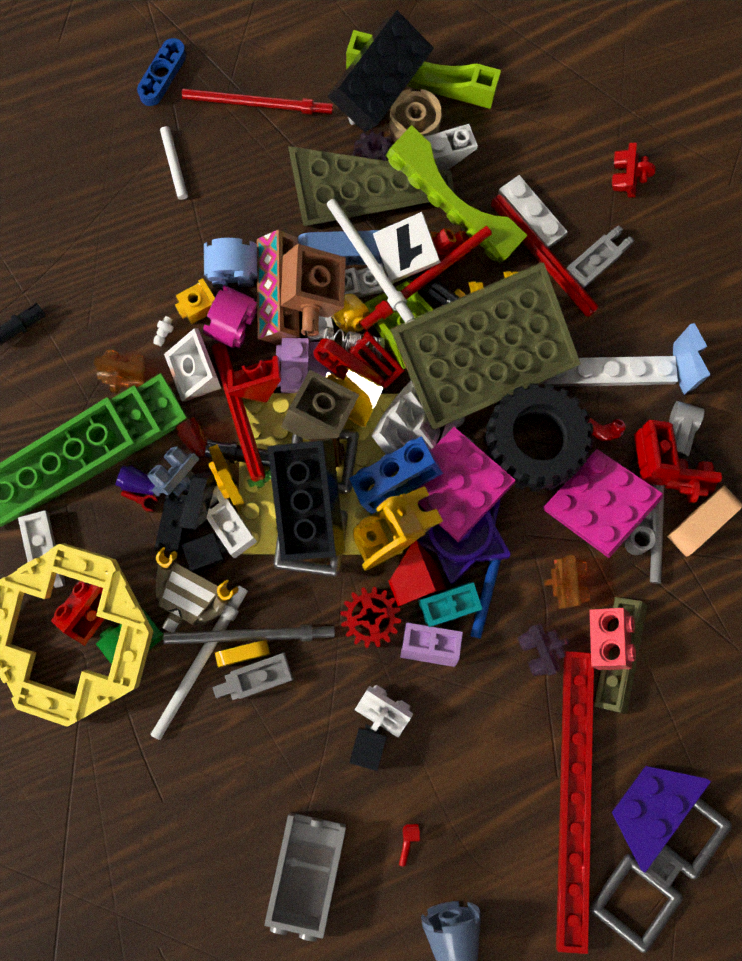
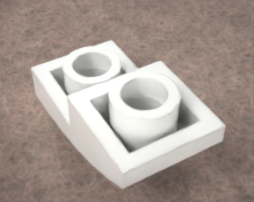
(362, 282)

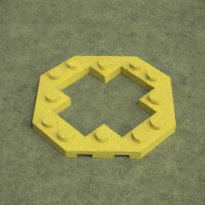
(116, 604)

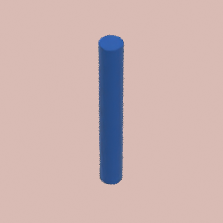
(485, 598)

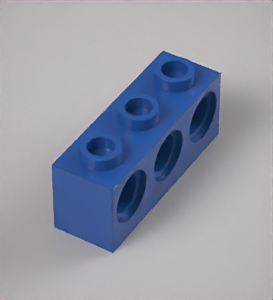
(409, 477)

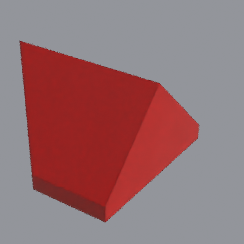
(255, 381)
(416, 576)

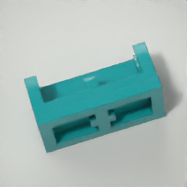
(450, 604)

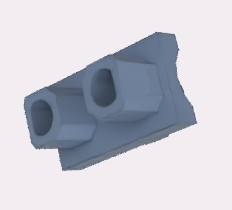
(177, 477)

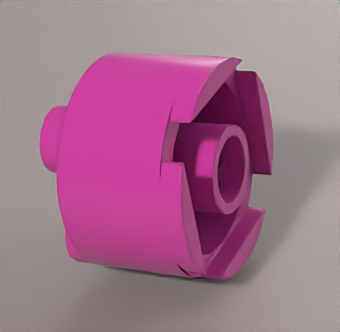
(229, 317)

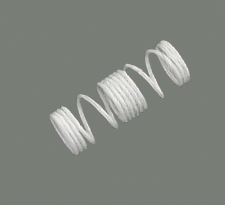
(351, 339)

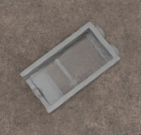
(305, 876)

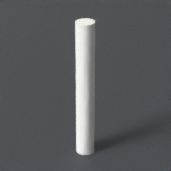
(173, 163)

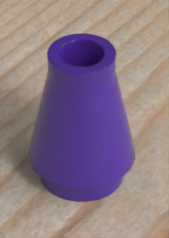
(133, 480)

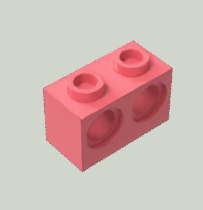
(603, 641)

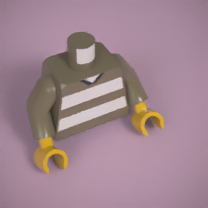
(187, 594)

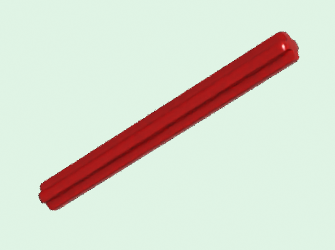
(544, 255)
(239, 416)

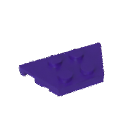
(655, 810)

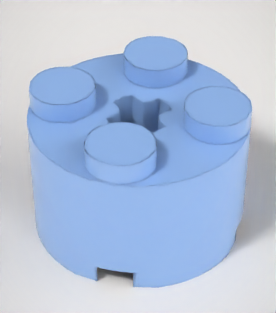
(230, 262)

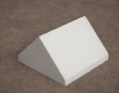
(192, 367)

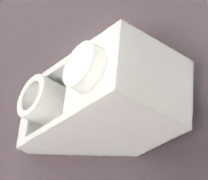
(452, 146)

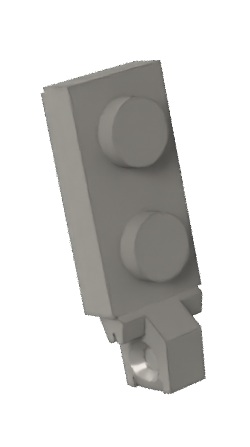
(255, 678)

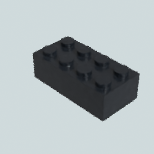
(380, 71)
(306, 500)

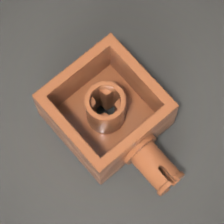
(313, 284)

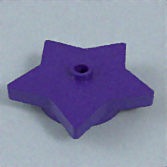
(478, 545)

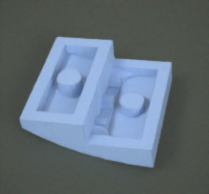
(689, 364)

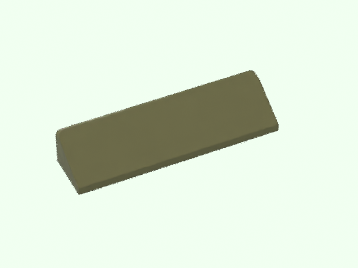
(616, 685)

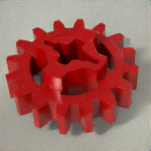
(374, 631)

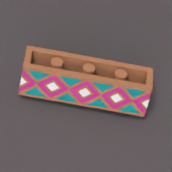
(273, 319)

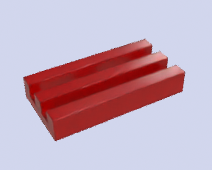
(361, 345)

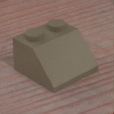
(319, 408)

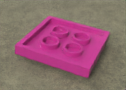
(468, 484)
(603, 503)

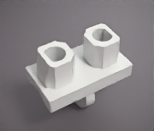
(384, 711)

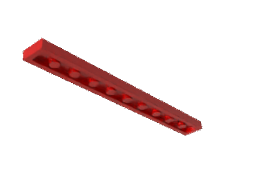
(575, 804)

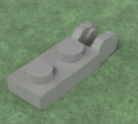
(598, 257)

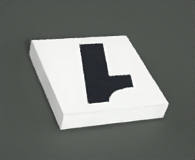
(406, 247)

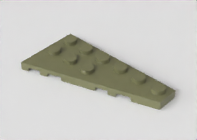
(354, 182)

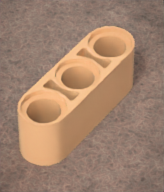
(705, 521)

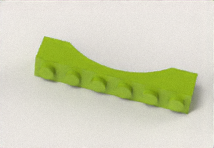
(465, 83)
(415, 159)

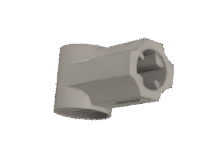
(685, 421)

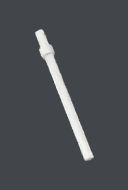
(395, 298)
(228, 615)

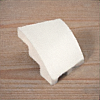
(404, 422)

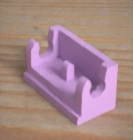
(431, 644)

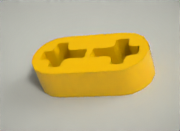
(242, 653)

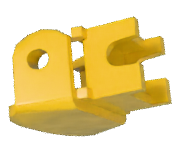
(404, 520)

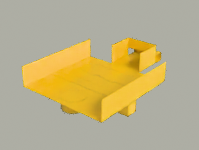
(368, 394)
(224, 477)

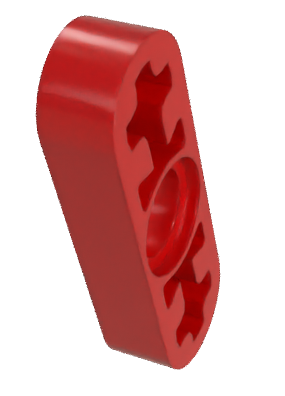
(335, 357)

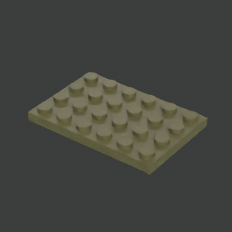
(486, 345)

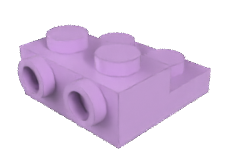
(296, 361)

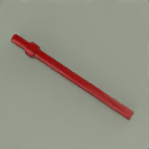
(306, 106)
(384, 309)

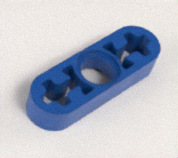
(161, 61)

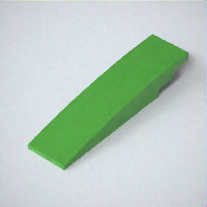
(87, 446)

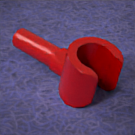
(139, 499)
(410, 834)

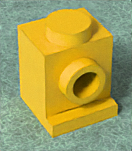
(199, 309)

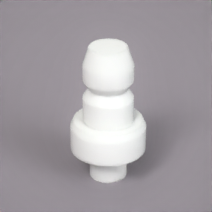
(164, 328)

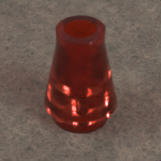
(193, 436)

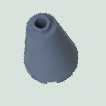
(453, 931)

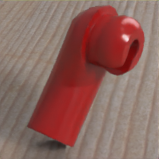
(608, 431)

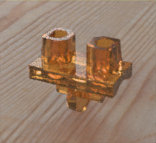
(118, 372)
(566, 583)

